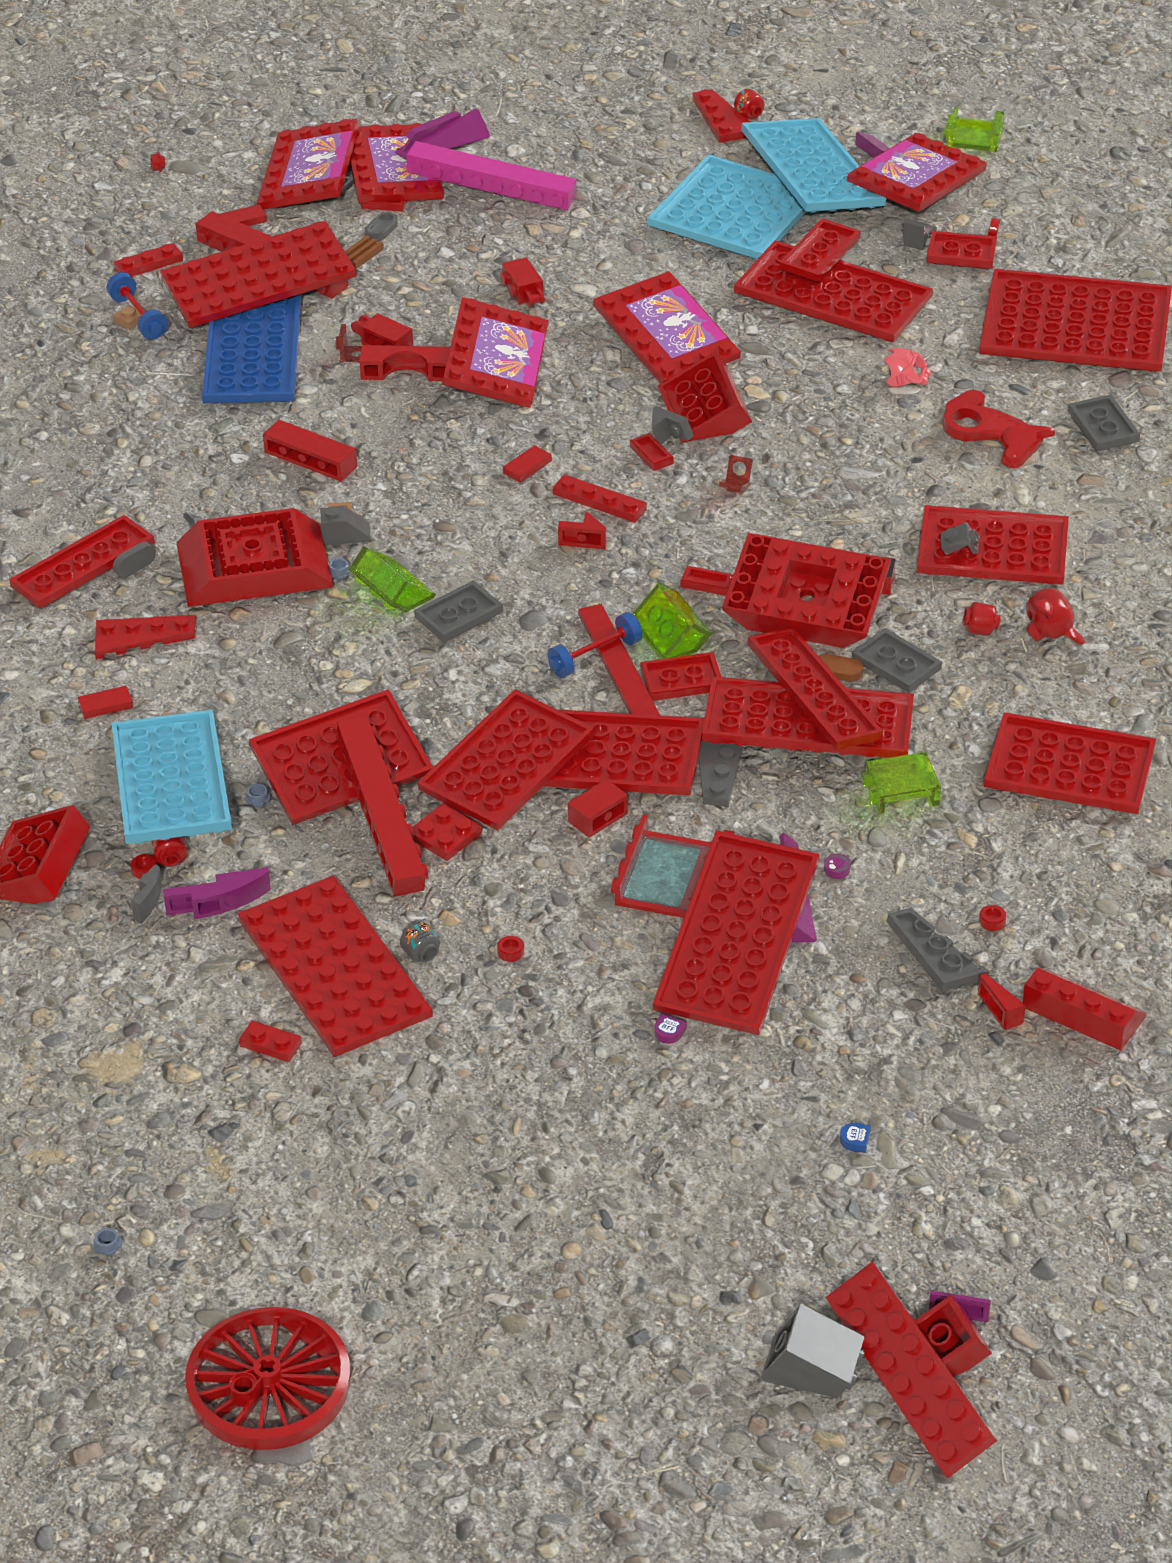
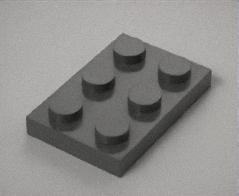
(1104, 422)
(458, 611)
(897, 660)

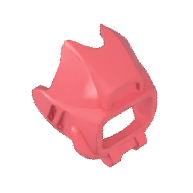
(902, 369)

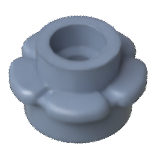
(339, 568)
(257, 795)
(106, 1241)

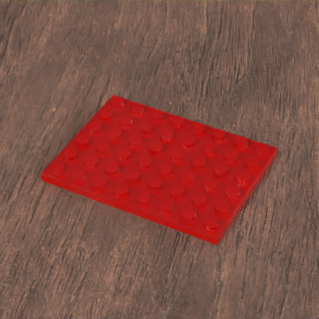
(1076, 320)

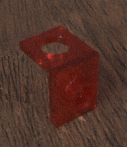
(346, 351)
(736, 482)

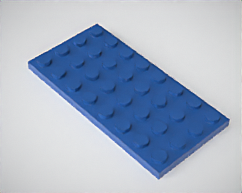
(253, 354)

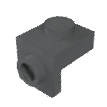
(960, 537)

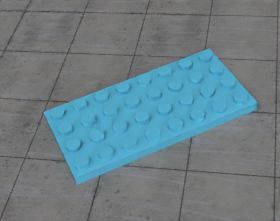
(810, 164)
(170, 777)

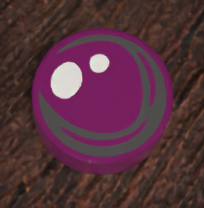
(837, 866)

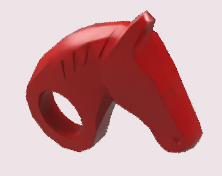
(1017, 437)

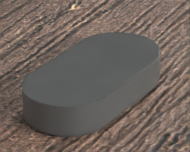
(381, 226)
(134, 559)

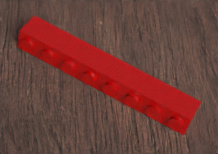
(227, 233)
(381, 806)

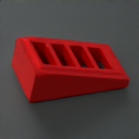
(1002, 1004)

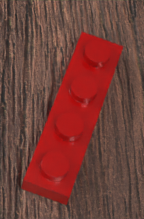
(599, 498)

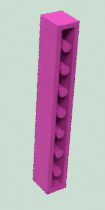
(491, 175)

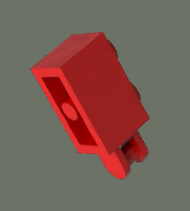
(522, 281)
(382, 331)

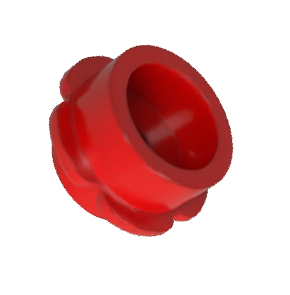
(157, 162)

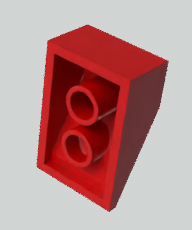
(953, 1336)

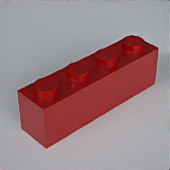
(310, 450)

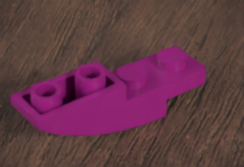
(218, 897)

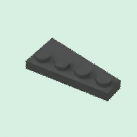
(934, 952)

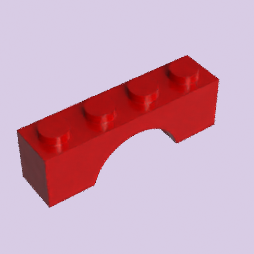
(381, 360)

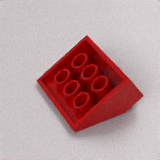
(707, 398)
(40, 854)

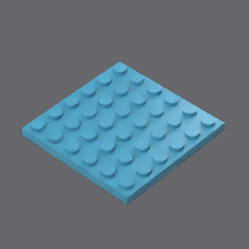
(729, 207)

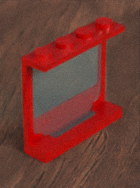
(659, 871)

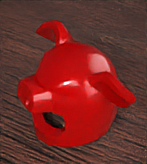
(1051, 616)

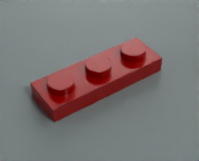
(149, 260)

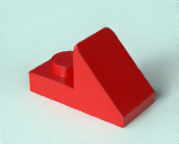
(586, 534)

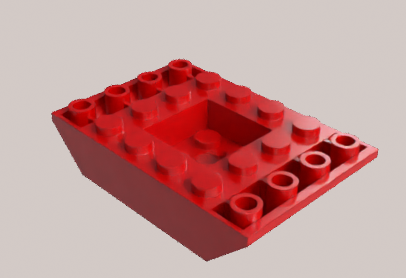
(252, 557)
(779, 572)

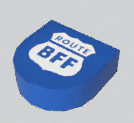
(855, 1137)

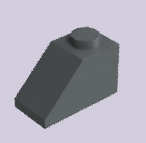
(343, 526)

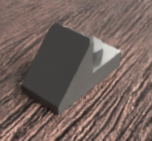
(916, 233)
(669, 424)

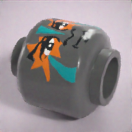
(420, 942)

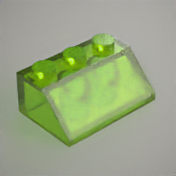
(389, 581)
(670, 623)

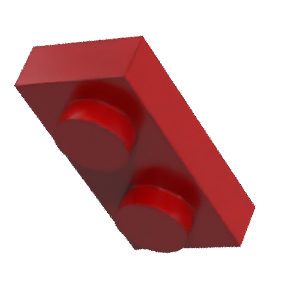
(270, 1041)

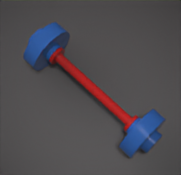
(151, 323)
(562, 661)

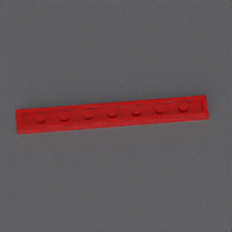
(617, 662)

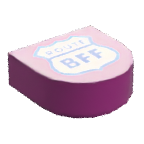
(669, 1029)

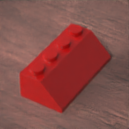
(1081, 1008)

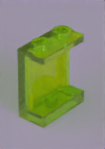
(974, 133)
(901, 779)

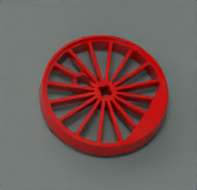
(269, 1376)

